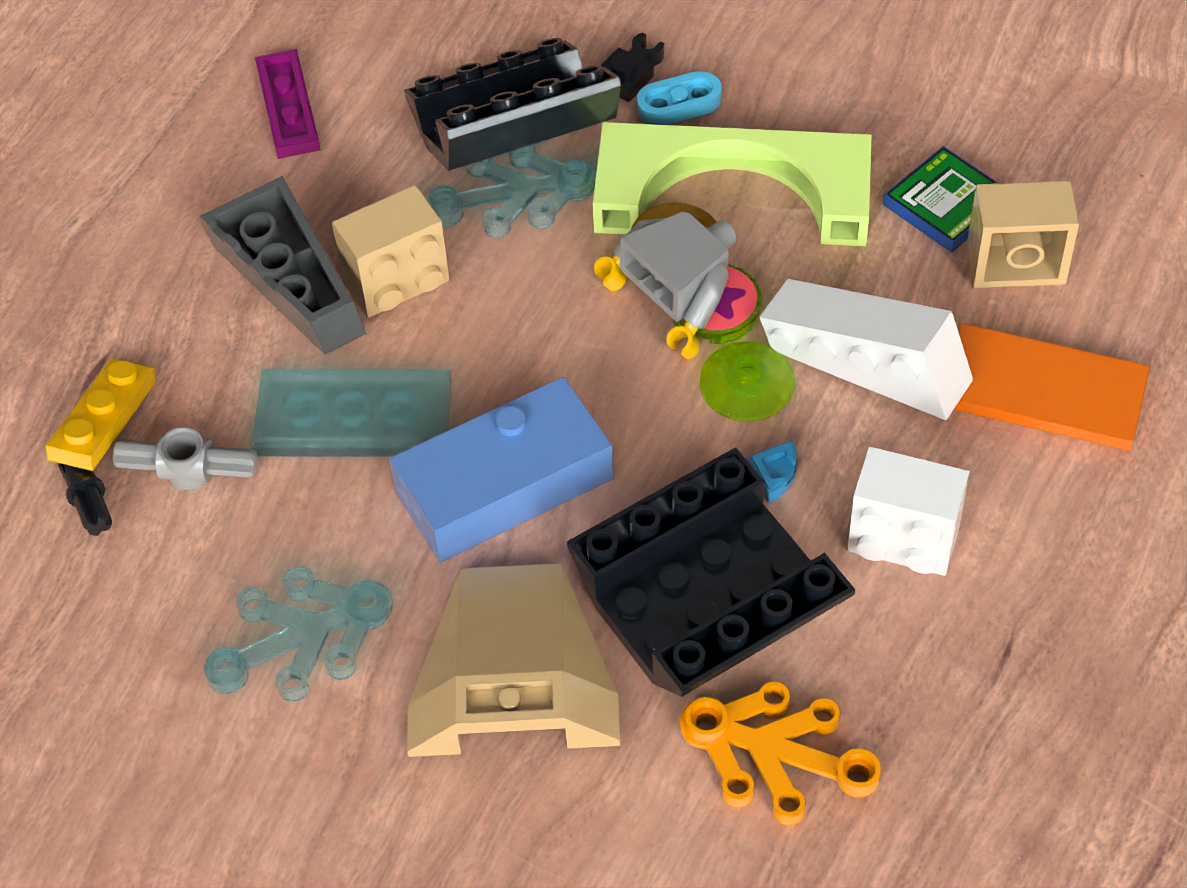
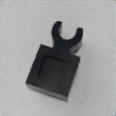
(634, 67)

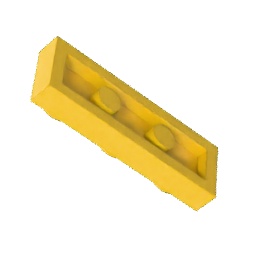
(101, 414)

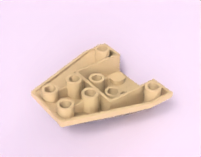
(512, 660)

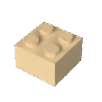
(1022, 234)
(391, 251)

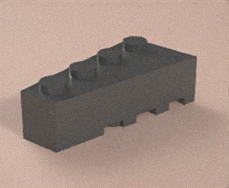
(283, 259)

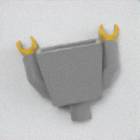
(677, 267)

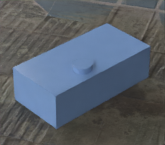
(502, 468)

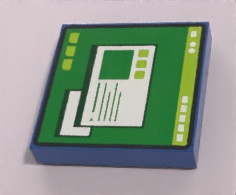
(938, 197)

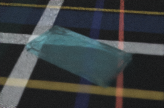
(349, 411)

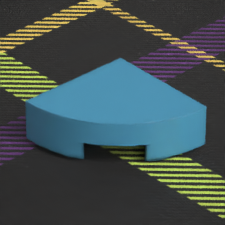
(776, 468)

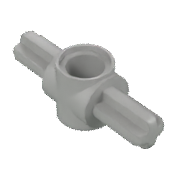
(170, 460)

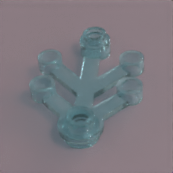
(566, 180)
(305, 630)

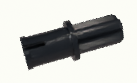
(86, 494)

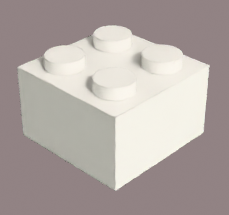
(907, 511)

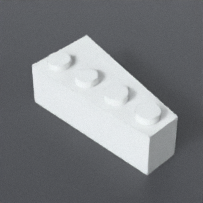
(872, 342)

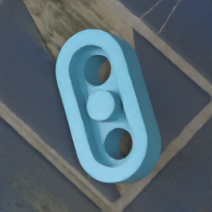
(679, 98)

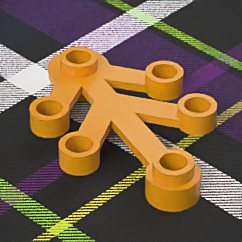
(771, 745)

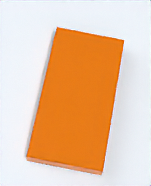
(1052, 387)

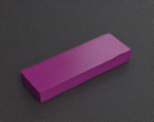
(287, 104)

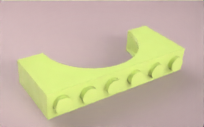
(821, 167)

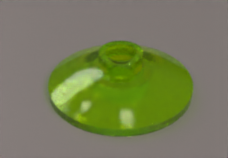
(742, 394)

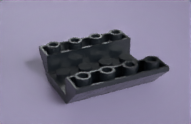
(511, 103)
(702, 575)

